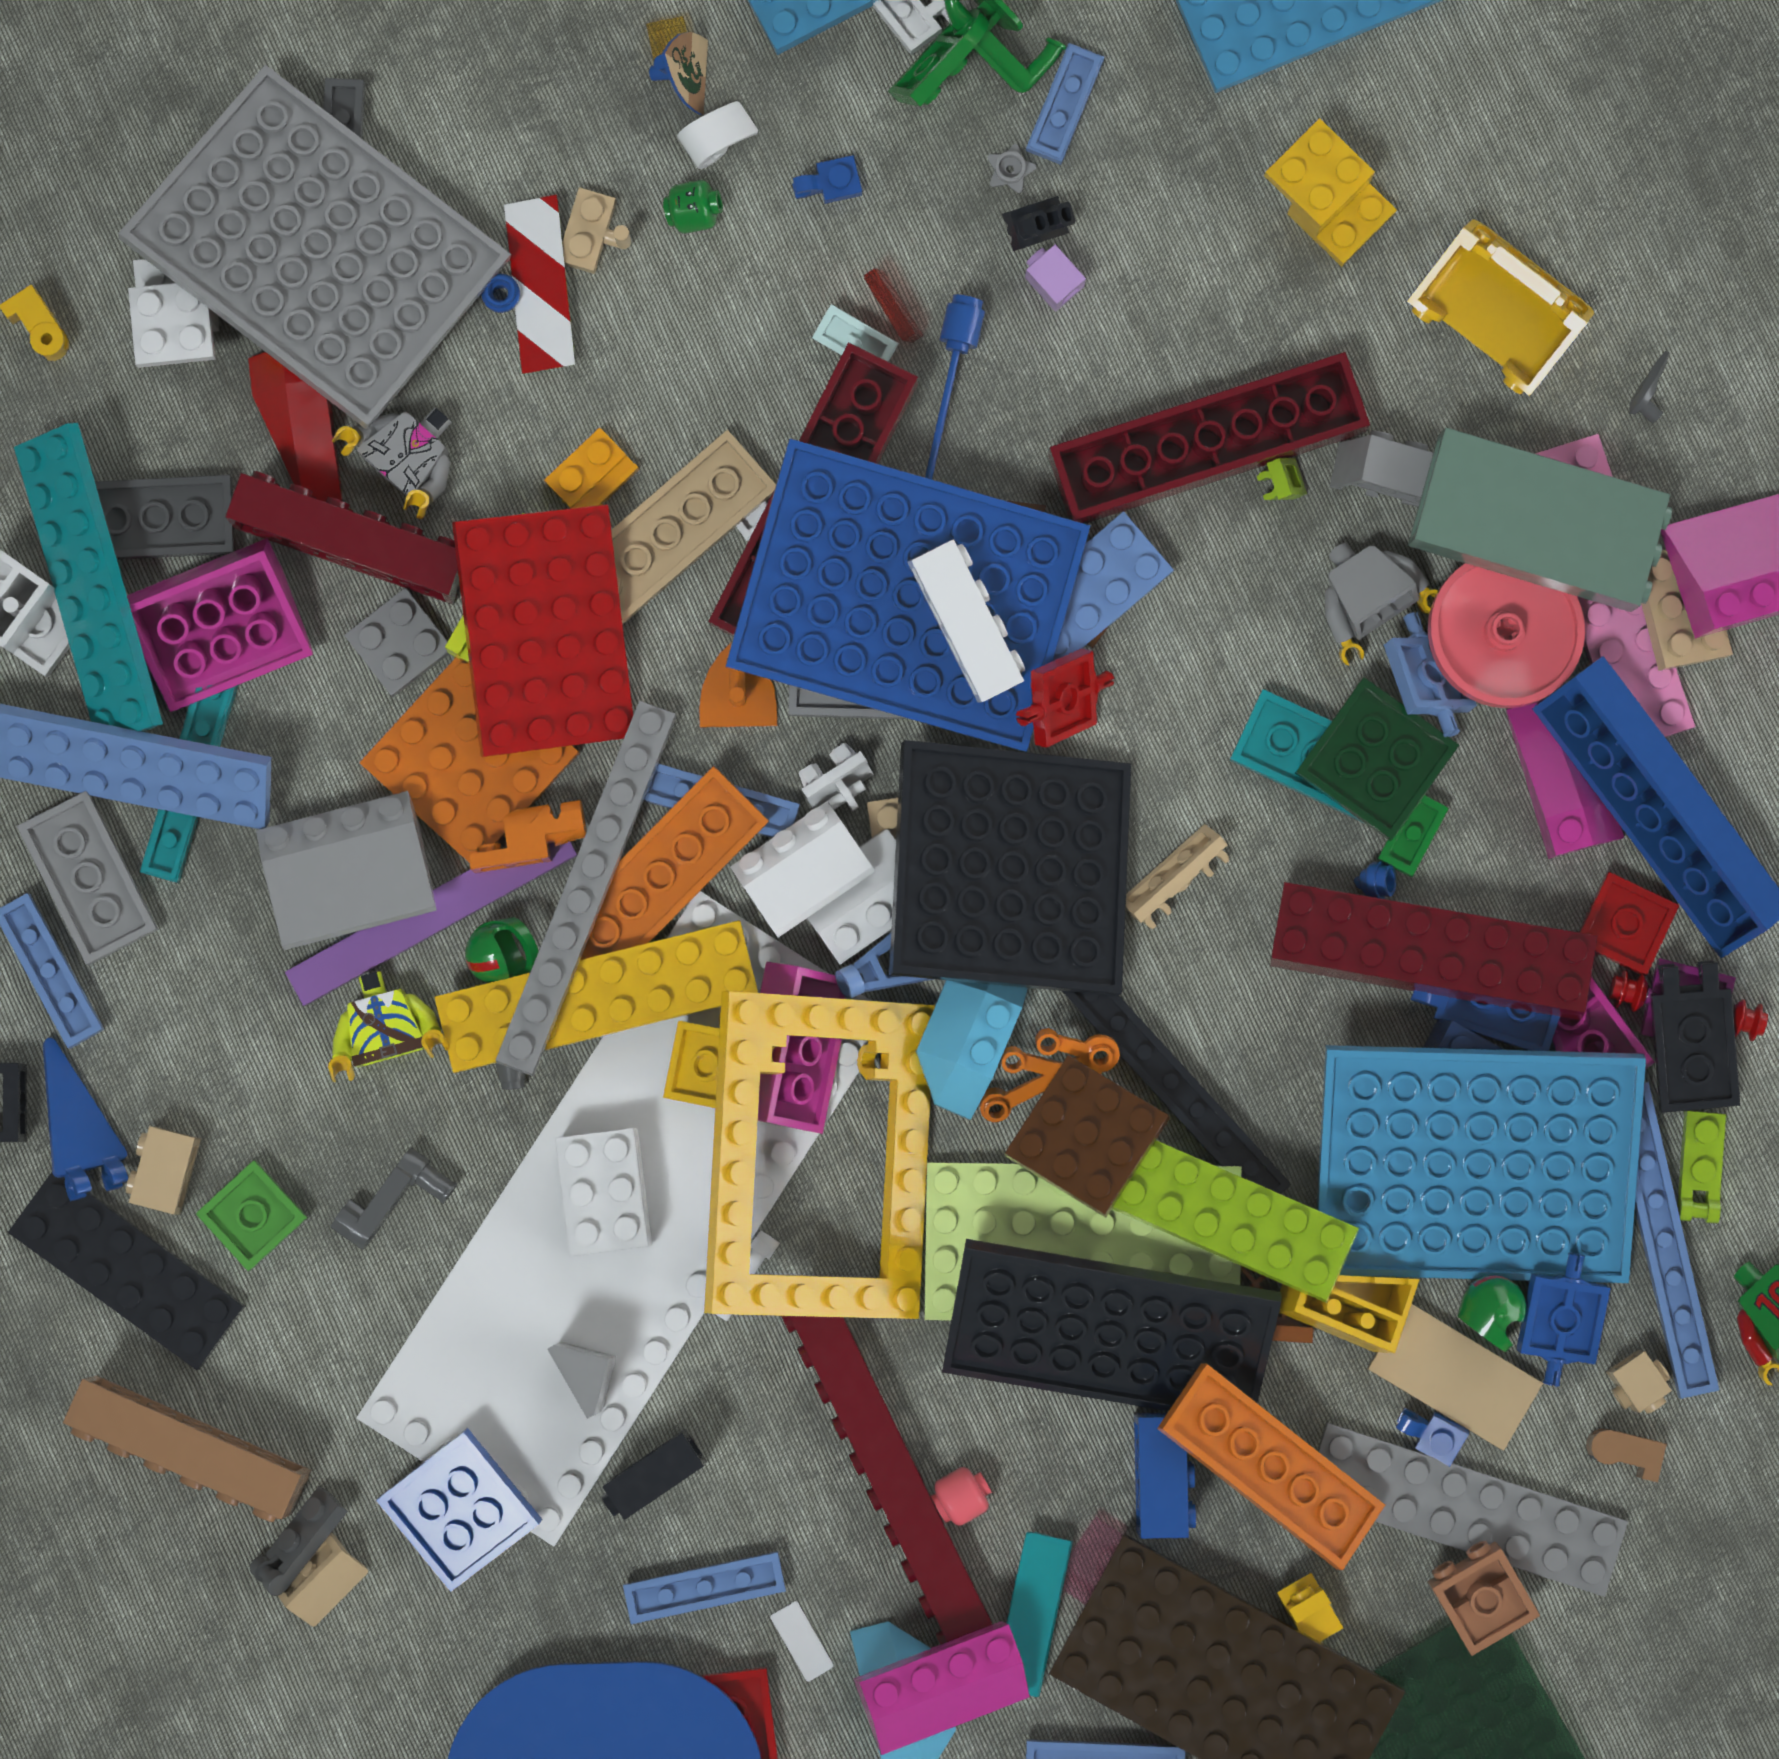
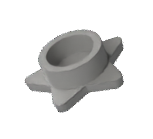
(1014, 159)

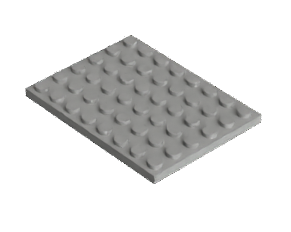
(315, 246)

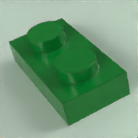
(1414, 837)

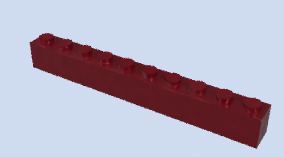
(892, 1474)

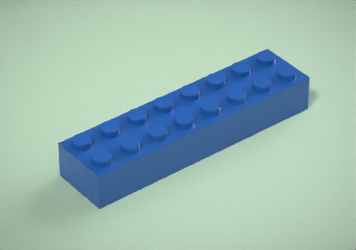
(1662, 807)

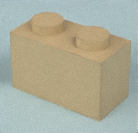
(163, 1170)

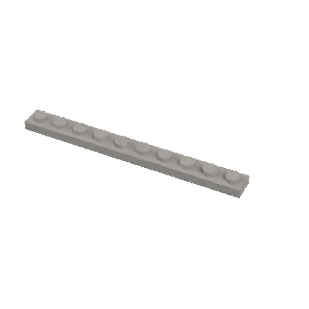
(586, 889)

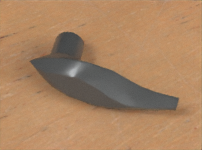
(1641, 399)

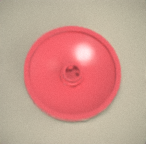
(1504, 637)

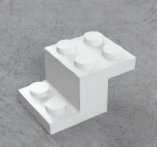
(168, 320)
(30, 617)

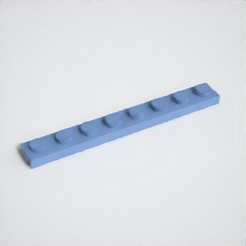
(1670, 1263)

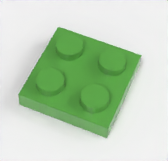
(251, 1215)

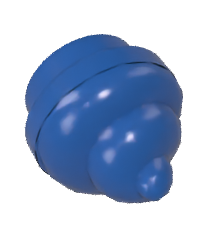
(1377, 880)

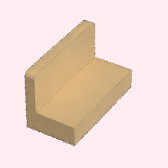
(323, 1582)

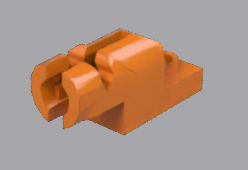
(529, 837)

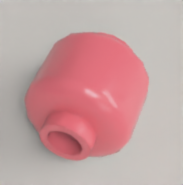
(961, 1496)

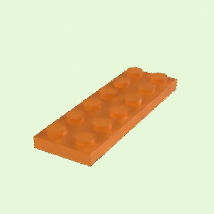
(674, 863)
(1271, 1466)

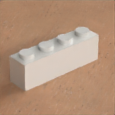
(966, 620)

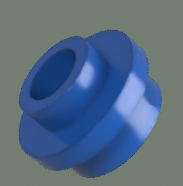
(501, 306)

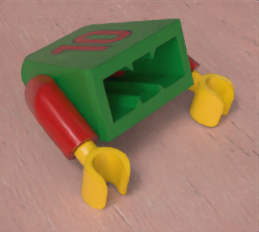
(1759, 1316)

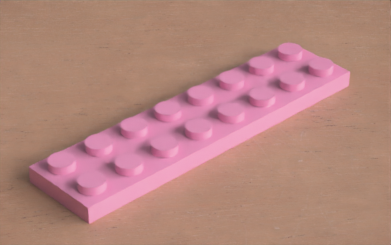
(1623, 634)

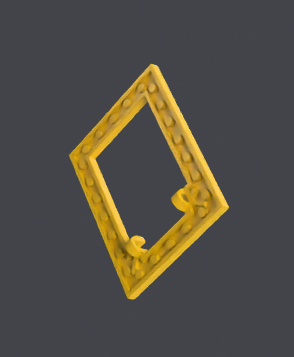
(747, 1035)

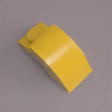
(1310, 1608)

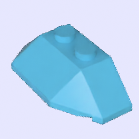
(967, 1041)
(881, 1646)

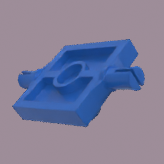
(1563, 1319)

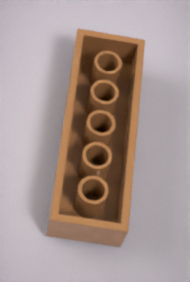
(186, 1447)

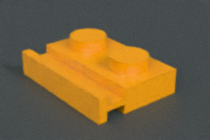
(592, 472)

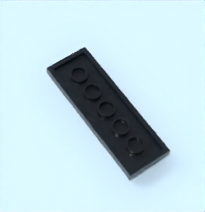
(127, 1271)

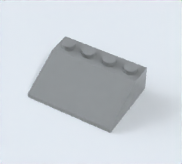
(346, 870)

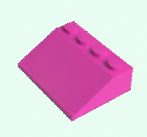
(1727, 565)
(219, 625)

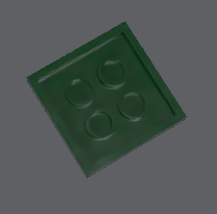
(1377, 759)

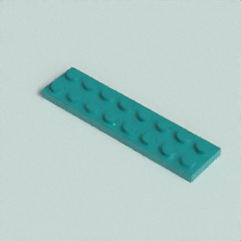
(87, 580)

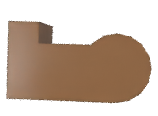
(1615, 1446)

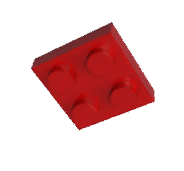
(1628, 923)

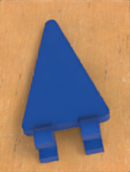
(78, 1129)

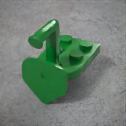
(967, 32)

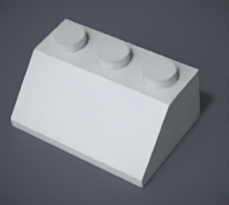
(802, 869)
(863, 910)

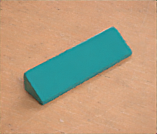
(1037, 1601)

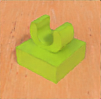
(1285, 478)

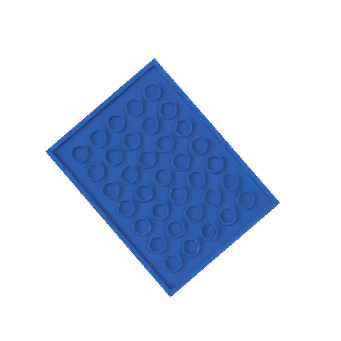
(846, 617)

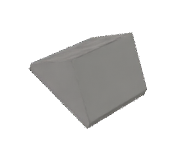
(585, 1373)

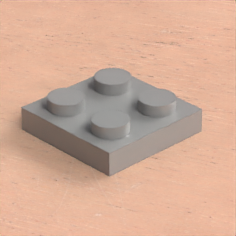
(398, 642)

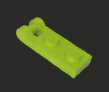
(1701, 1165)

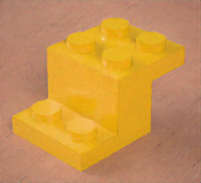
(1330, 192)

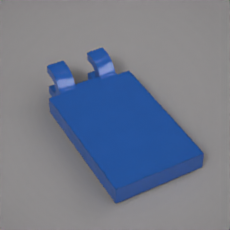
(1504, 1024)

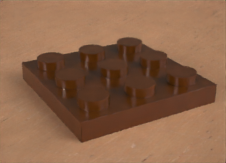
(1087, 1136)

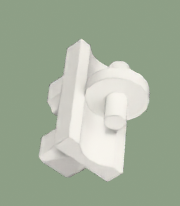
(838, 784)

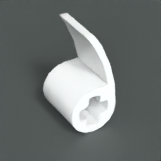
(713, 133)

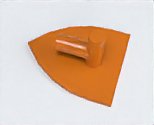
(736, 697)

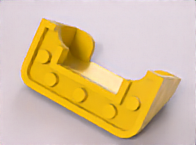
(1502, 305)

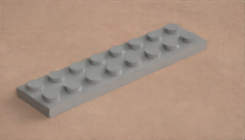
(1472, 1507)

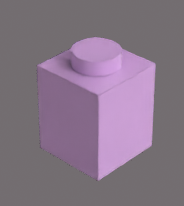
(1054, 276)

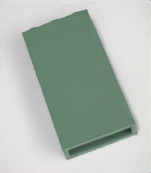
(1540, 520)

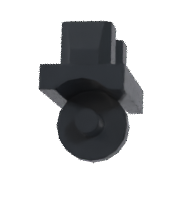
(1038, 222)

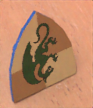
(685, 66)

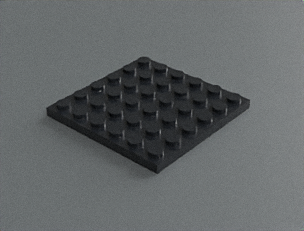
(1010, 868)

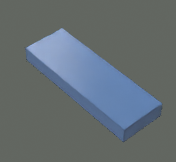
(1064, 104)

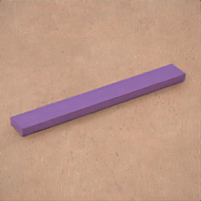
(381, 943)

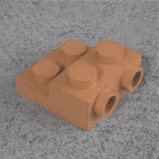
(1482, 1596)

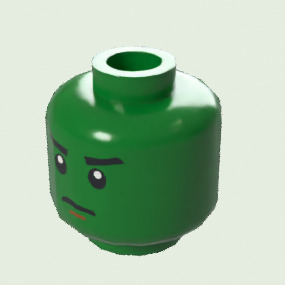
(692, 206)

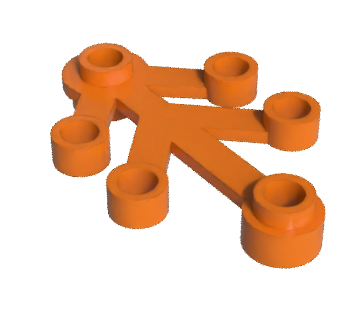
(1046, 1067)

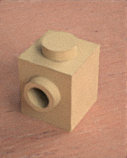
(1640, 1382)

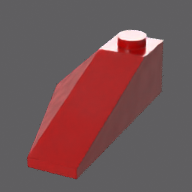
(299, 425)

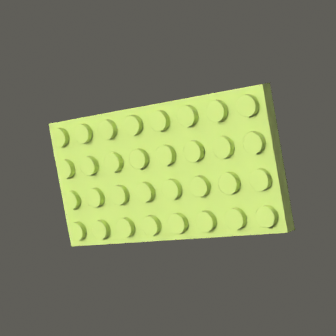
(1023, 1211)

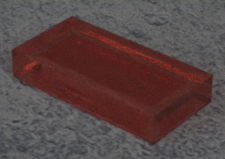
(893, 305)

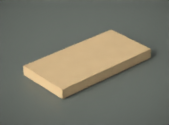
(1458, 1378)

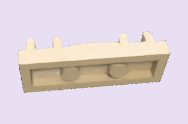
(1175, 874)

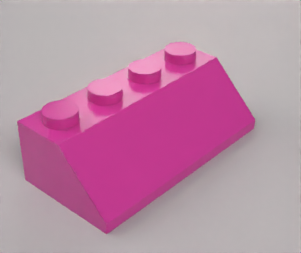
(803, 1092)
(943, 1687)

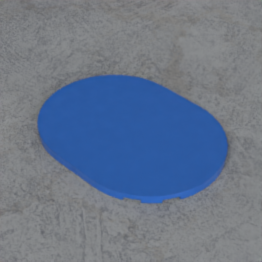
(605, 1714)

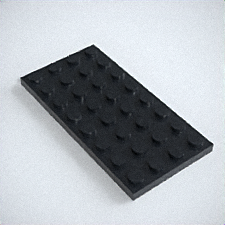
(1103, 1327)

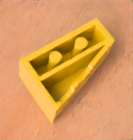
(1358, 1310)

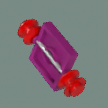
(1638, 993)

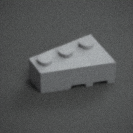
(1382, 467)

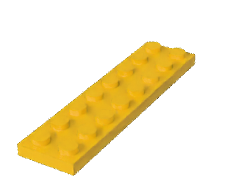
(606, 993)

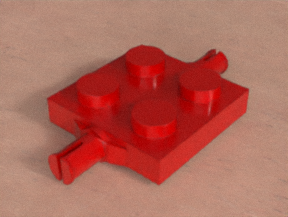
(1064, 697)

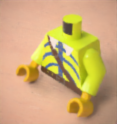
(382, 1028)

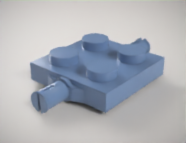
(1420, 680)

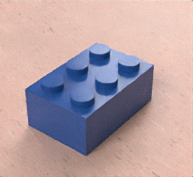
(1161, 1482)

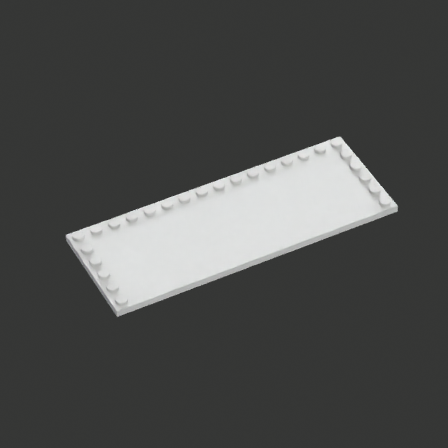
(517, 1292)

